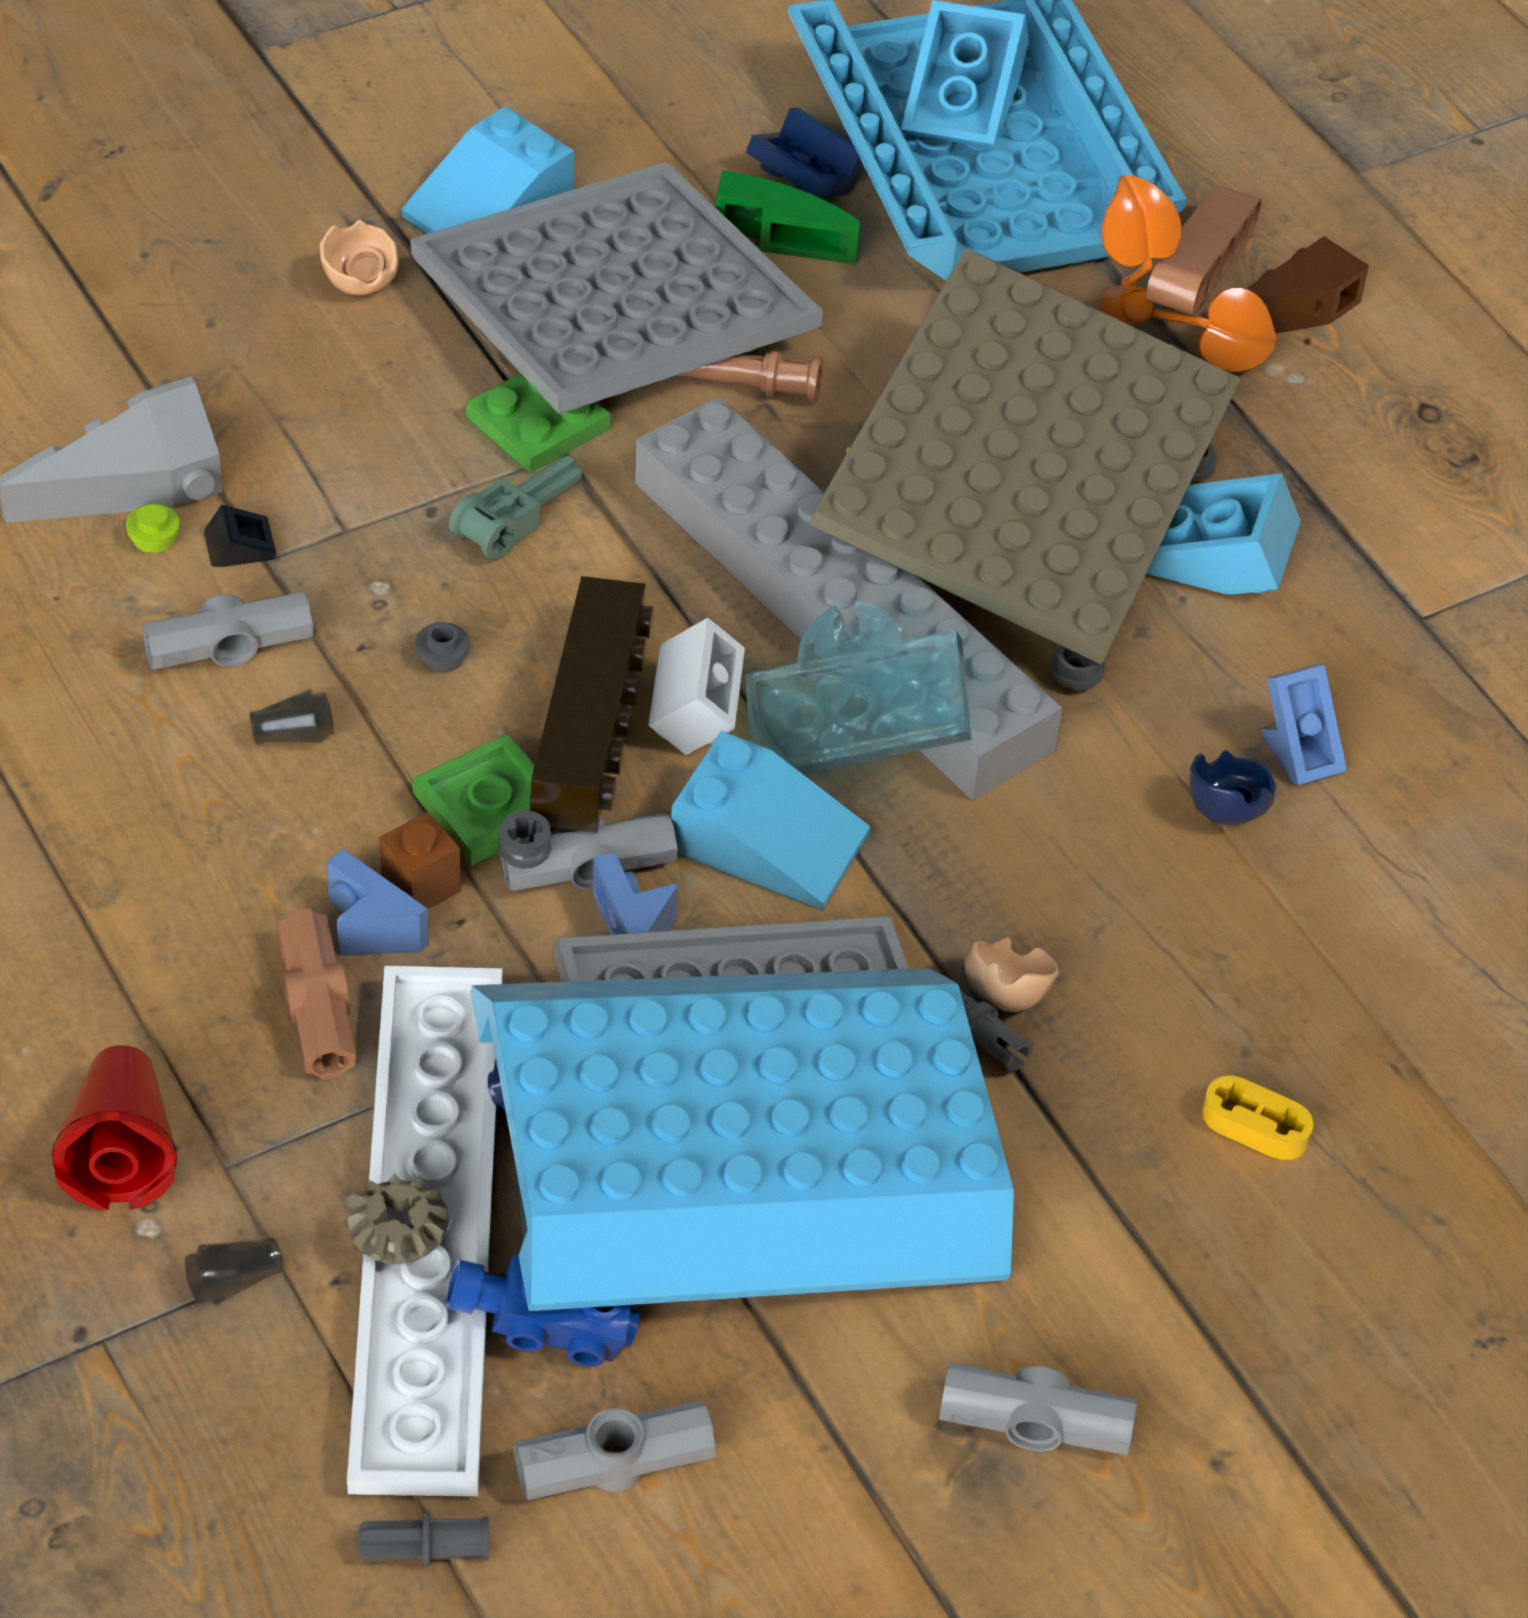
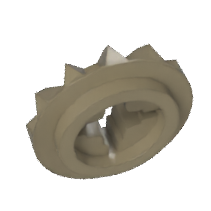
(391, 1240)

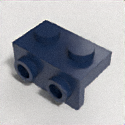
(808, 155)

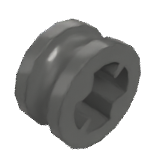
(527, 854)

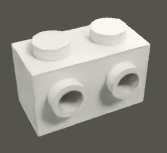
(696, 686)

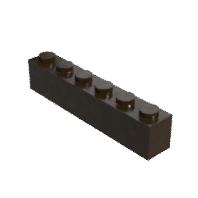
(589, 702)

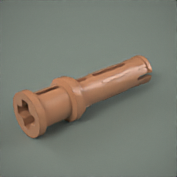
(768, 372)

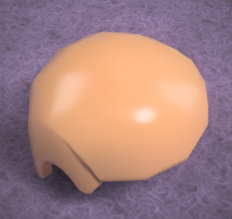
(359, 258)
(1009, 979)

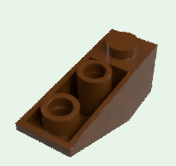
(1312, 286)

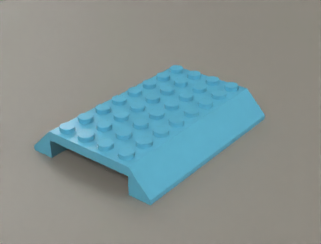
(1055, 162)
(747, 1136)

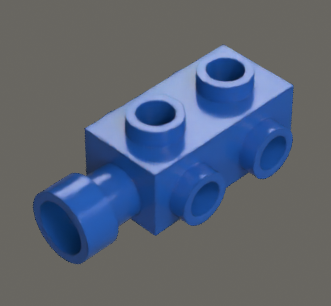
(585, 1333)

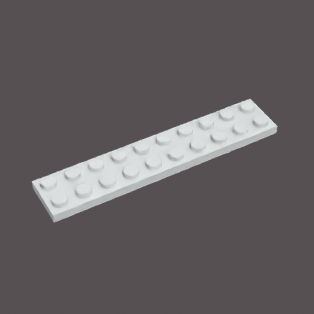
(415, 1358)

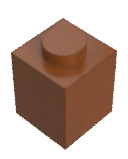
(421, 860)

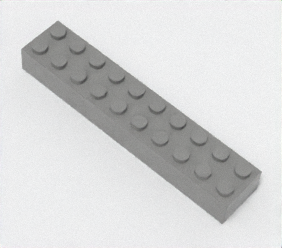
(755, 518)

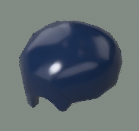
(1231, 788)

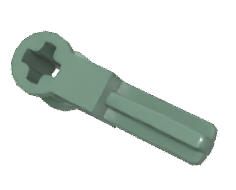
(508, 513)

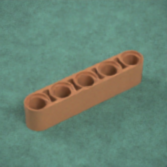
(1205, 250)

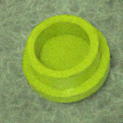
(153, 527)

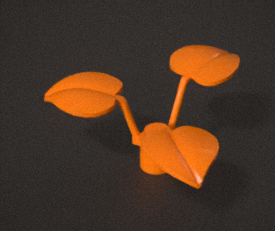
(1146, 225)

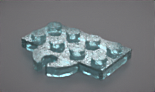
(860, 694)

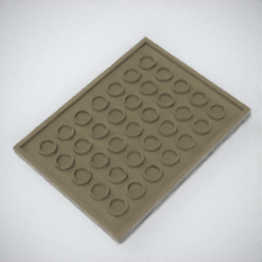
(1028, 455)

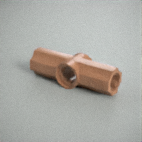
(316, 994)

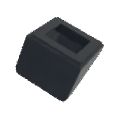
(238, 538)

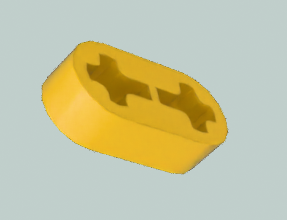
(1257, 1117)

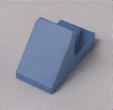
(1306, 725)
(627, 908)
(375, 911)

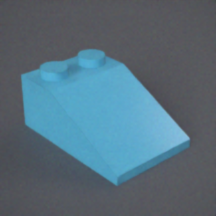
(966, 74)
(492, 170)
(1230, 536)
(766, 823)

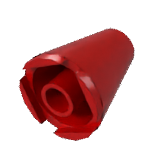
(116, 1134)

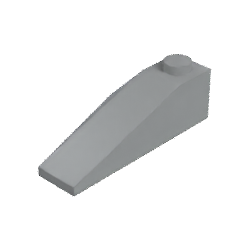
(141, 457)

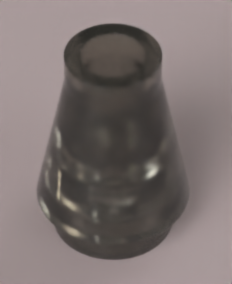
(294, 720)
(230, 1267)

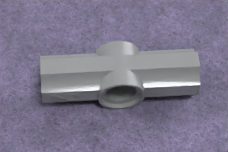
(227, 630)
(635, 841)
(1038, 1409)
(578, 1457)

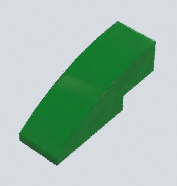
(787, 218)

